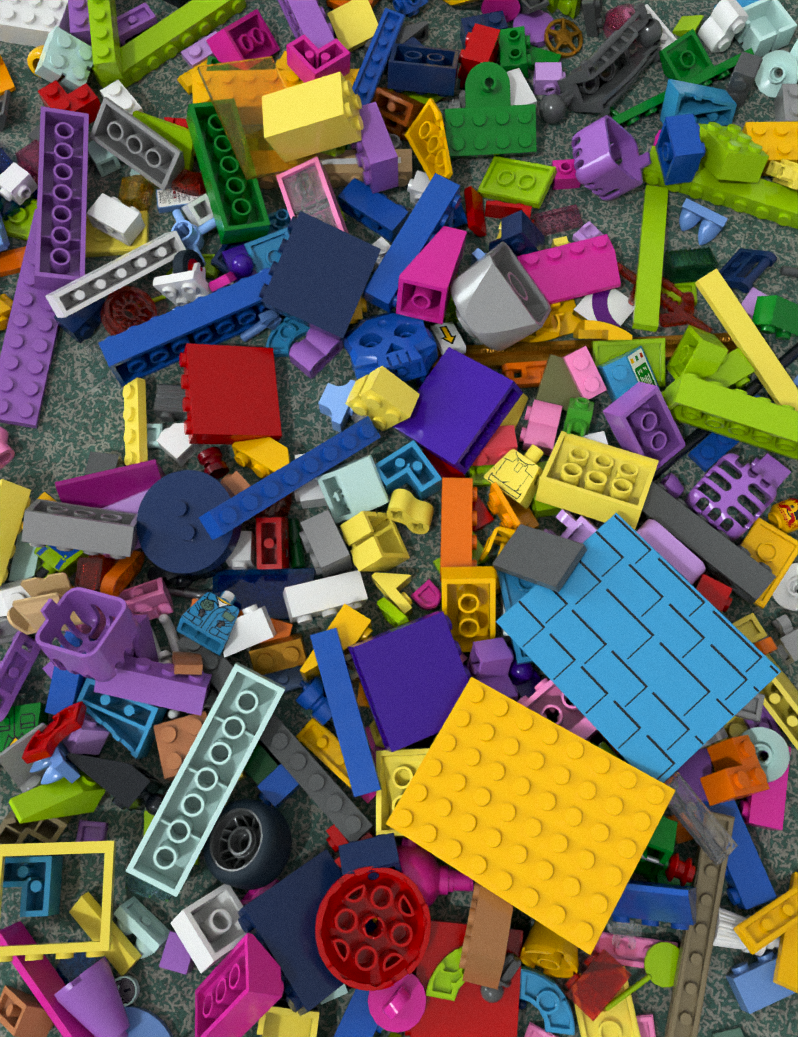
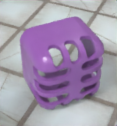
(597, 159)
(730, 497)
(102, 654)

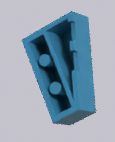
(704, 102)
(125, 719)

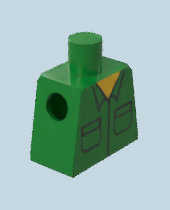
(20, 721)

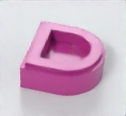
(222, 281)
(427, 596)

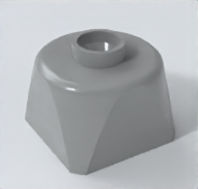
(499, 300)

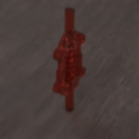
(677, 314)

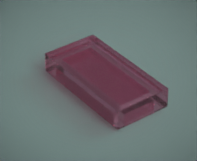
(558, 220)

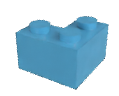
(410, 467)
(39, 881)

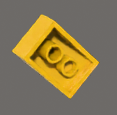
(352, 628)

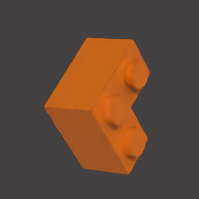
(736, 773)

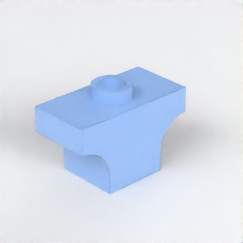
(333, 404)

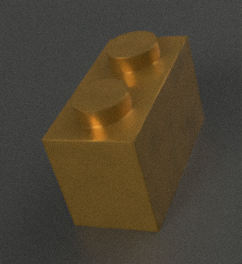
(278, 654)

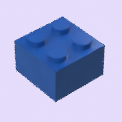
(679, 149)

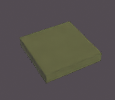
(556, 383)

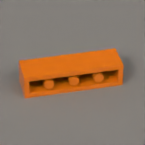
(457, 523)

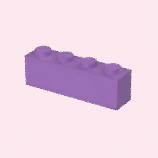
(157, 685)

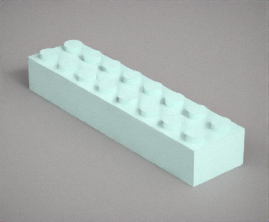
(205, 779)

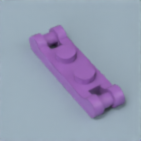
(15, 669)

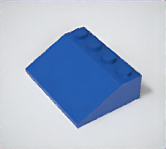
(657, 903)

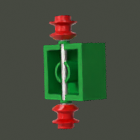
(658, 856)

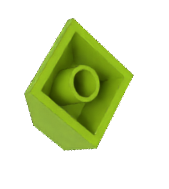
(697, 354)

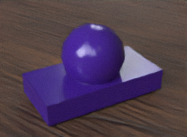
(239, 262)
(523, 677)

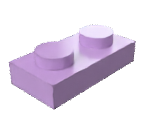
(198, 52)

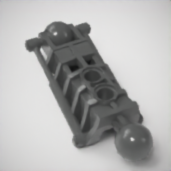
(597, 82)

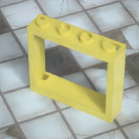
(67, 949)

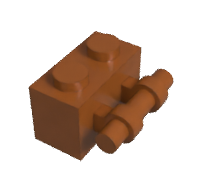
(398, 108)

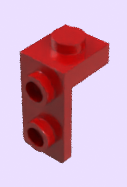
(499, 209)

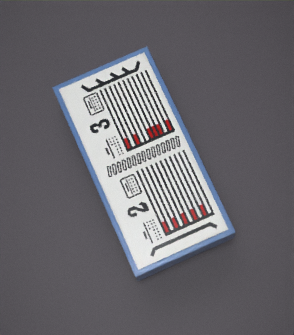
(171, 199)

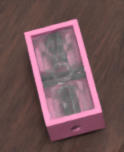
(310, 191)

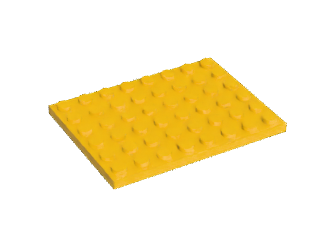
(532, 812)

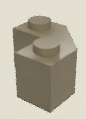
(44, 830)

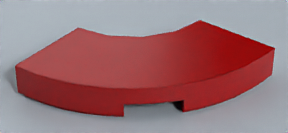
(44, 743)

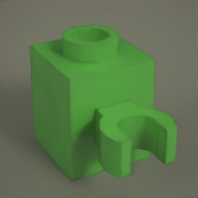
(578, 416)

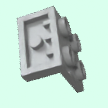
(17, 768)

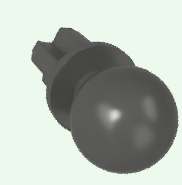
(510, 967)

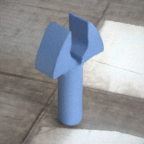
(268, 319)

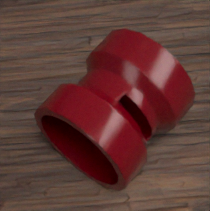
(212, 461)

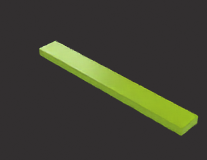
(650, 259)

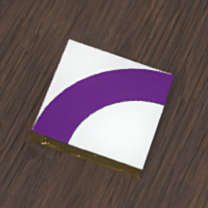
(605, 306)

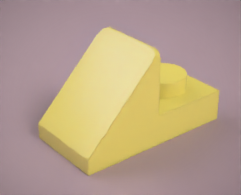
(390, 585)

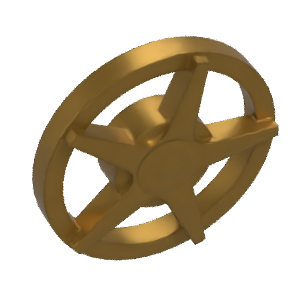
(563, 37)

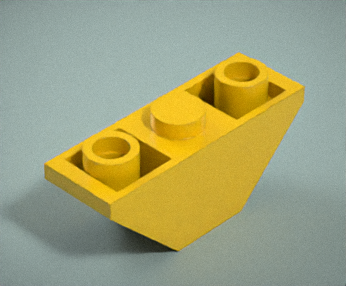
(261, 455)

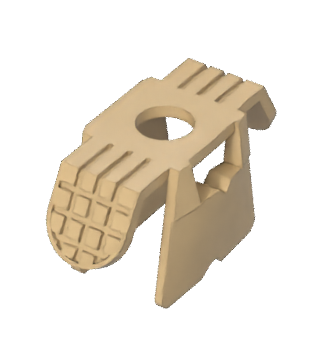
(26, 612)

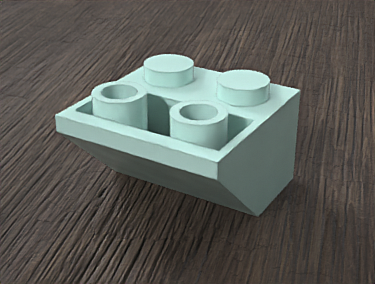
(352, 488)

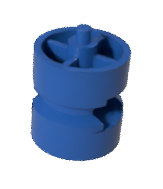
(315, 698)

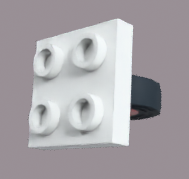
(186, 281)

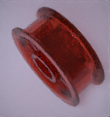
(118, 300)

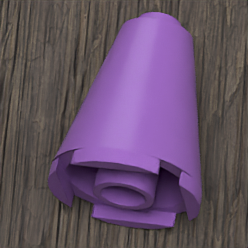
(96, 1001)

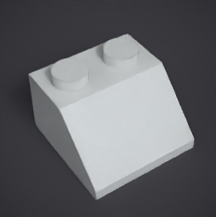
(210, 927)

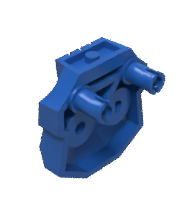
(394, 342)

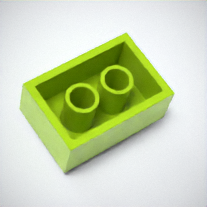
(731, 153)

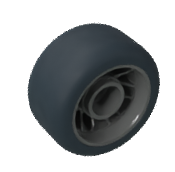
(248, 845)

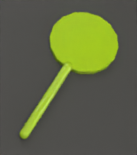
(659, 966)

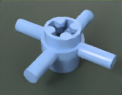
(190, 234)

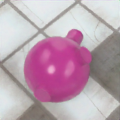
(428, 874)

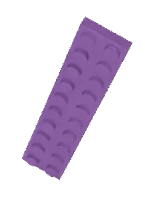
(27, 346)

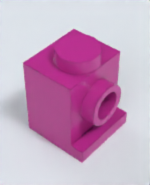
(565, 175)

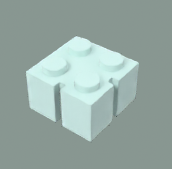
(766, 27)
(65, 56)

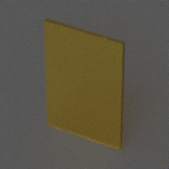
(237, 97)

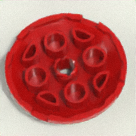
(389, 952)

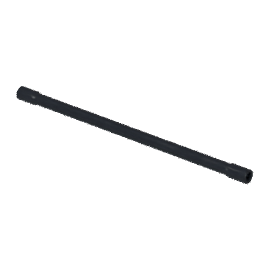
(699, 434)

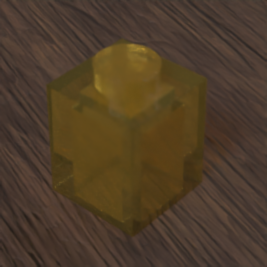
(136, 192)

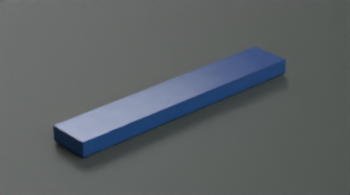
(378, 55)
(345, 712)

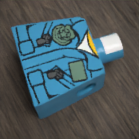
(210, 620)

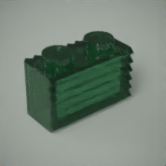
(688, 265)

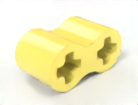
(410, 511)

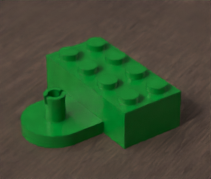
(489, 121)

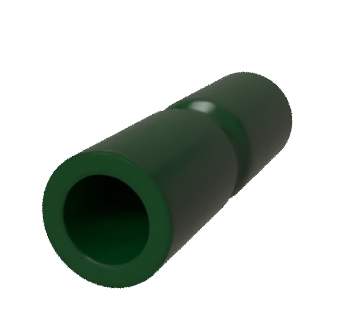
(296, 548)

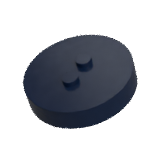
(171, 527)

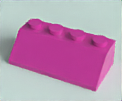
(573, 269)
(237, 991)

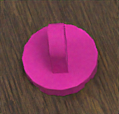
(398, 1006)

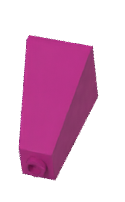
(427, 280)

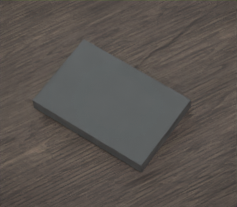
(539, 557)

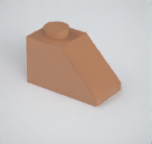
(23, 1014)

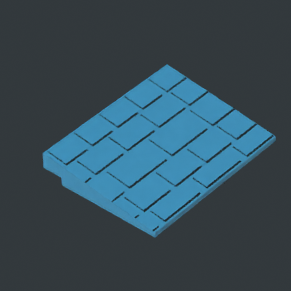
(639, 651)

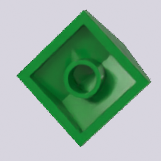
(685, 58)

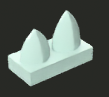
(137, 919)

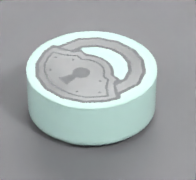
(128, 989)

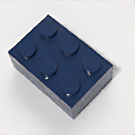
(423, 69)

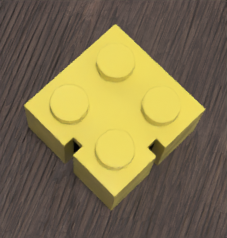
(382, 398)
(374, 542)
(283, 1022)

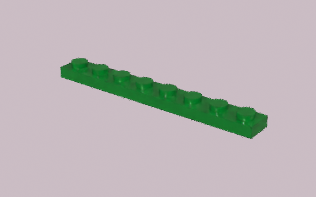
(650, 106)

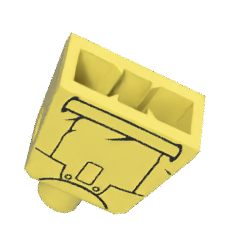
(518, 475)

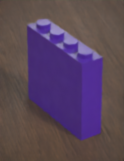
(459, 409)
(411, 678)

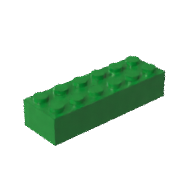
(233, 199)

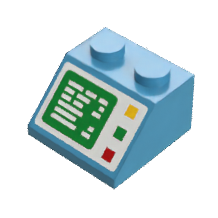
(626, 371)

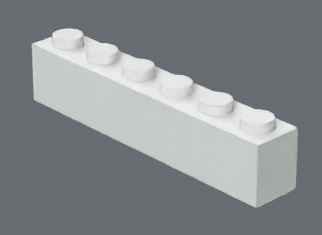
(115, 274)

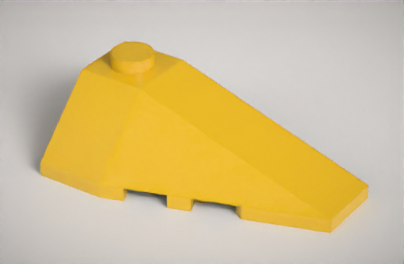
(429, 141)

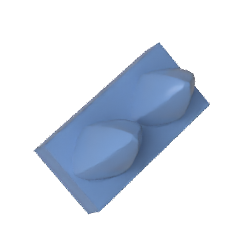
(710, 225)
(57, 766)

